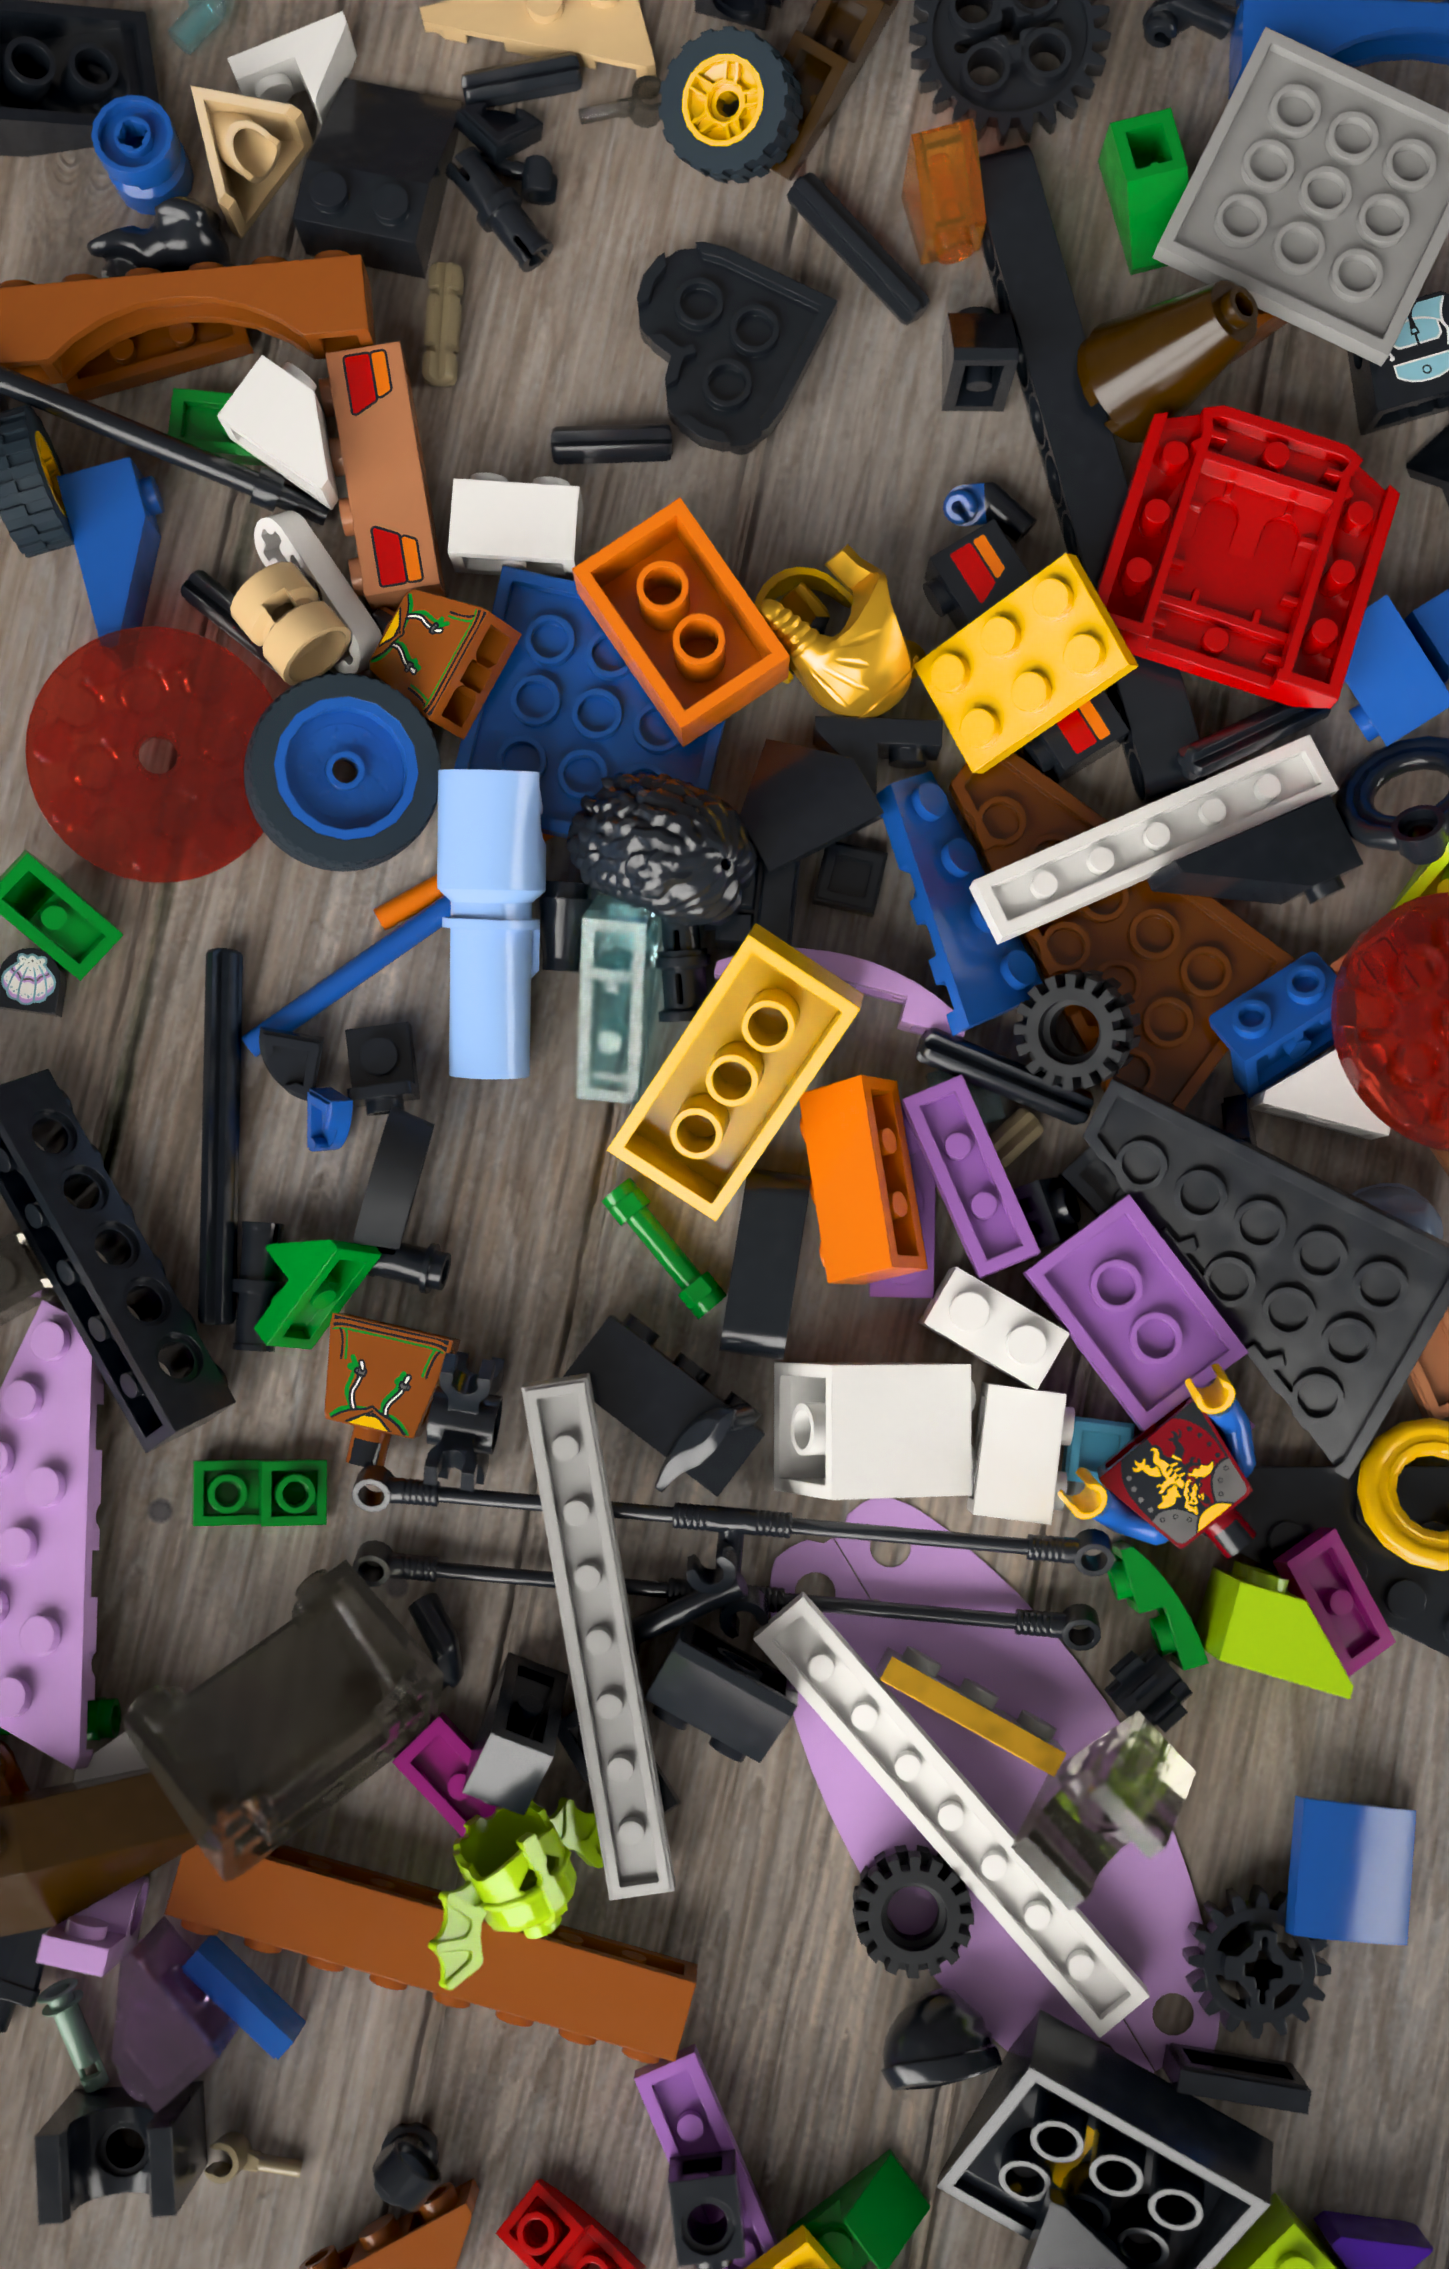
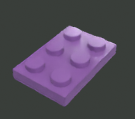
(1134, 1312)

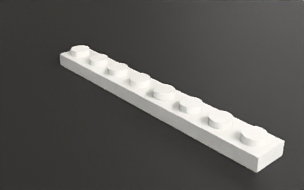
(949, 1813)

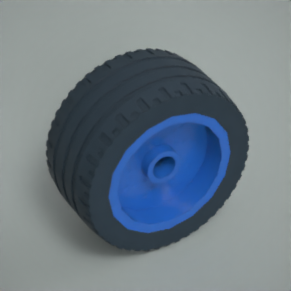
(293, 779)

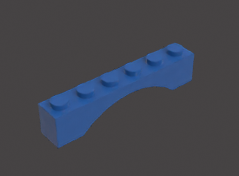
(1344, 30)

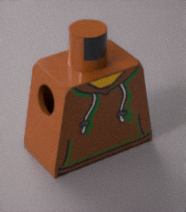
(442, 656)
(381, 1382)

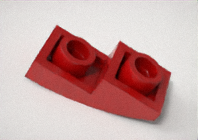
(556, 2233)

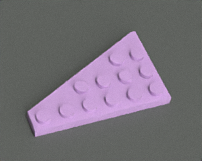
(49, 1537)

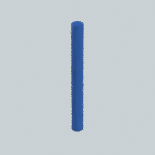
(354, 972)

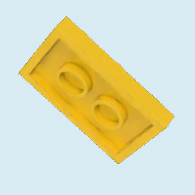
(1025, 664)

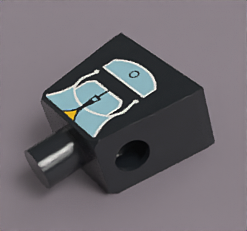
(1413, 377)

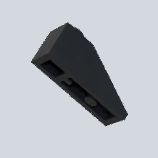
(1270, 862)

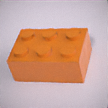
(681, 622)

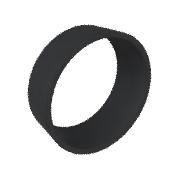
(393, 1180)

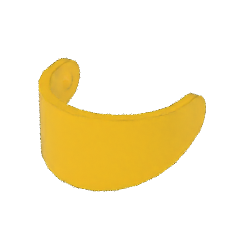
(814, 579)

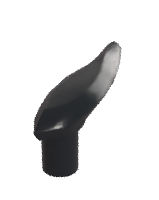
(702, 1439)

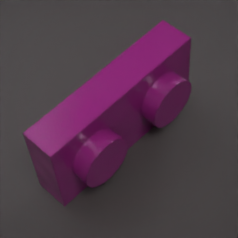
(1334, 1590)
(438, 1767)

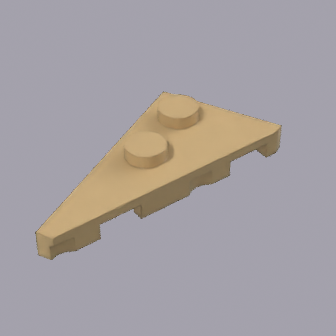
(591, 29)

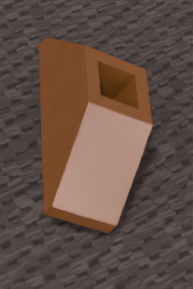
(415, 2241)

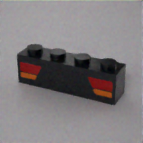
(968, 582)

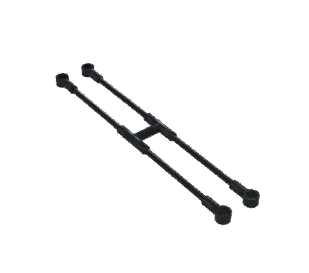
(731, 1527)

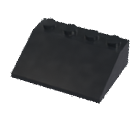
(1163, 2167)

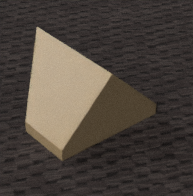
(249, 150)

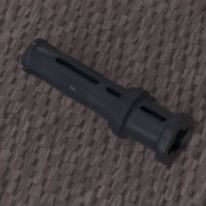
(683, 971)

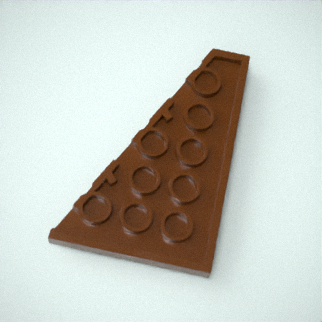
(1167, 949)

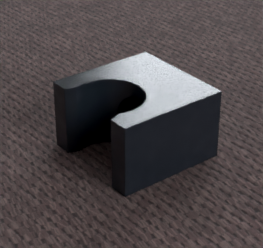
(86, 2159)

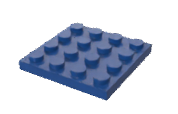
(572, 706)

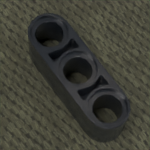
(765, 1263)

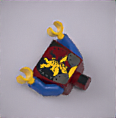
(1179, 1475)

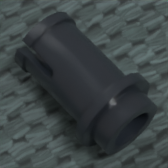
(414, 1265)

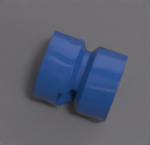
(141, 152)

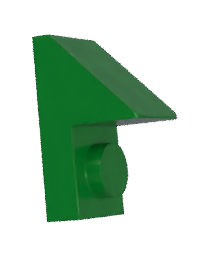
(55, 915)
(319, 1283)
(868, 2215)

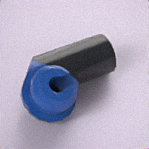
(987, 501)

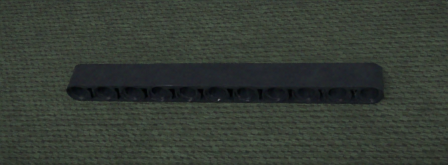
(1075, 443)

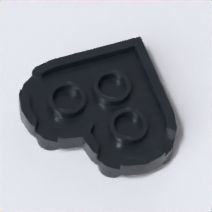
(731, 341)

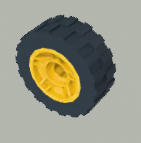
(716, 73)
(29, 484)

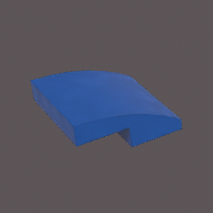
(1350, 1871)

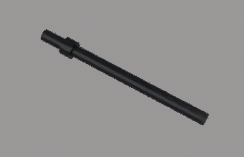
(264, 487)

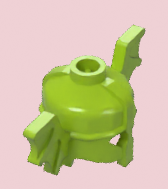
(514, 1880)

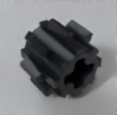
(1149, 1686)

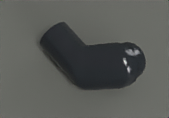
(439, 1637)

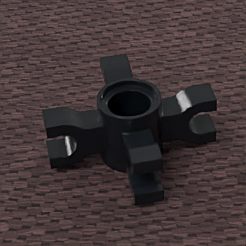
(464, 1420)

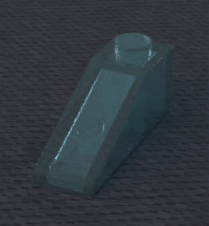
(615, 999)

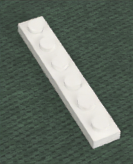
(1150, 839)

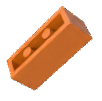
(862, 1181)

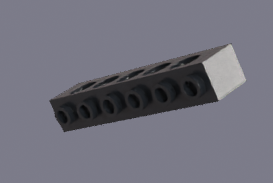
(98, 1291)

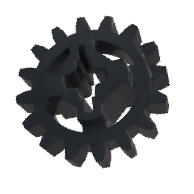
(1260, 1989)

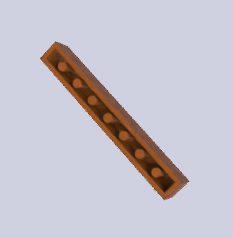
(384, 1927)

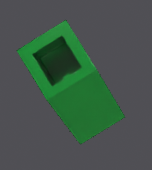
(1143, 181)

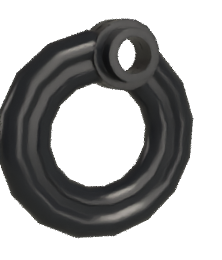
(1416, 832)

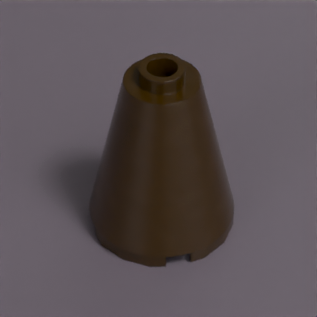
(1164, 355)

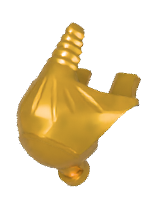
(865, 664)

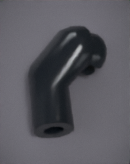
(1170, 17)

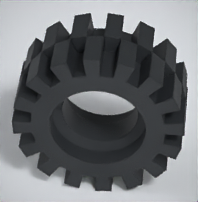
(1114, 1023)
(923, 1949)

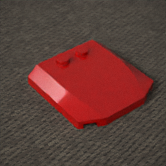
(1247, 554)

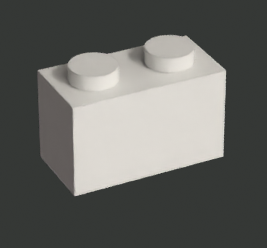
(515, 525)
(993, 1328)
(1020, 1453)

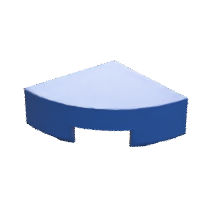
(327, 1119)

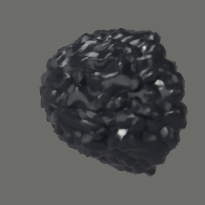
(663, 848)

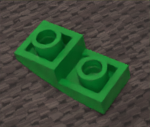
(259, 1492)
(1146, 1590)

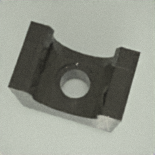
(1099, 1801)

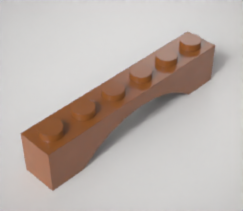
(63, 325)

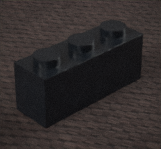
(660, 1395)

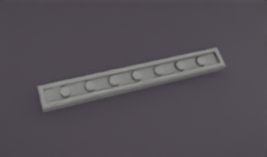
(599, 1636)

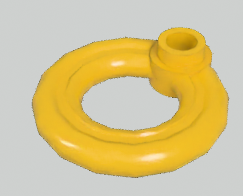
(1379, 1496)

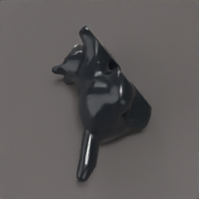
(179, 237)

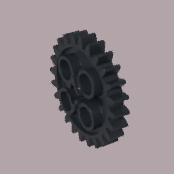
(1023, 91)

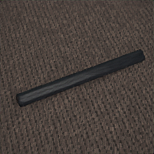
(220, 1136)

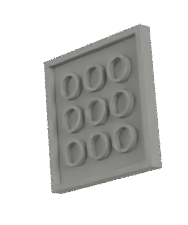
(1318, 197)

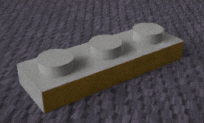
(972, 1708)

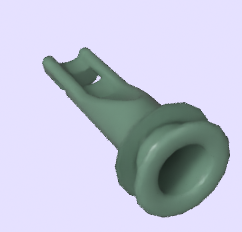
(64, 2007)

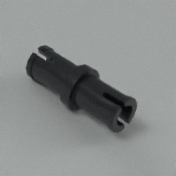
(499, 209)
(256, 1283)

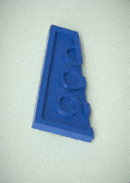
(933, 849)

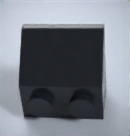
(722, 1694)

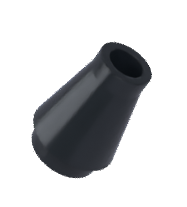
(561, 923)

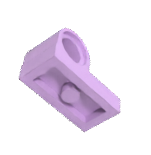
(99, 1934)

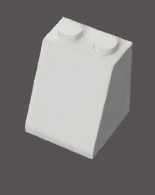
(873, 1429)

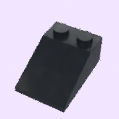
(62, 70)
(378, 176)

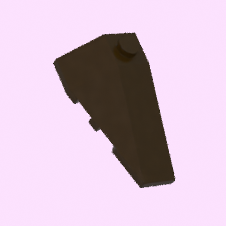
(81, 1844)

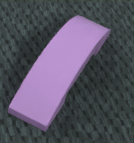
(919, 1006)

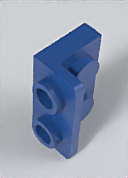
(1278, 1023)

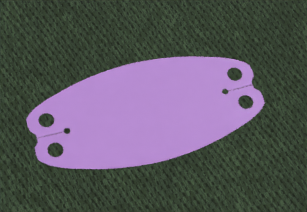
(1134, 1902)

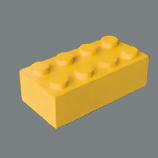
(736, 1072)

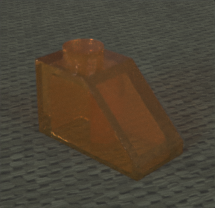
(944, 193)

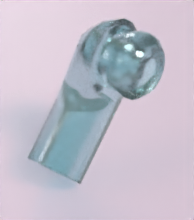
(197, 23)

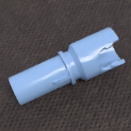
(491, 873)

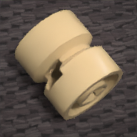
(285, 617)

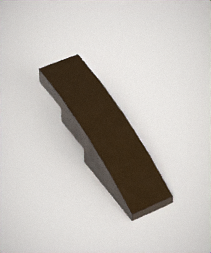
(826, 64)

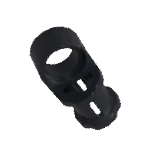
(404, 2170)

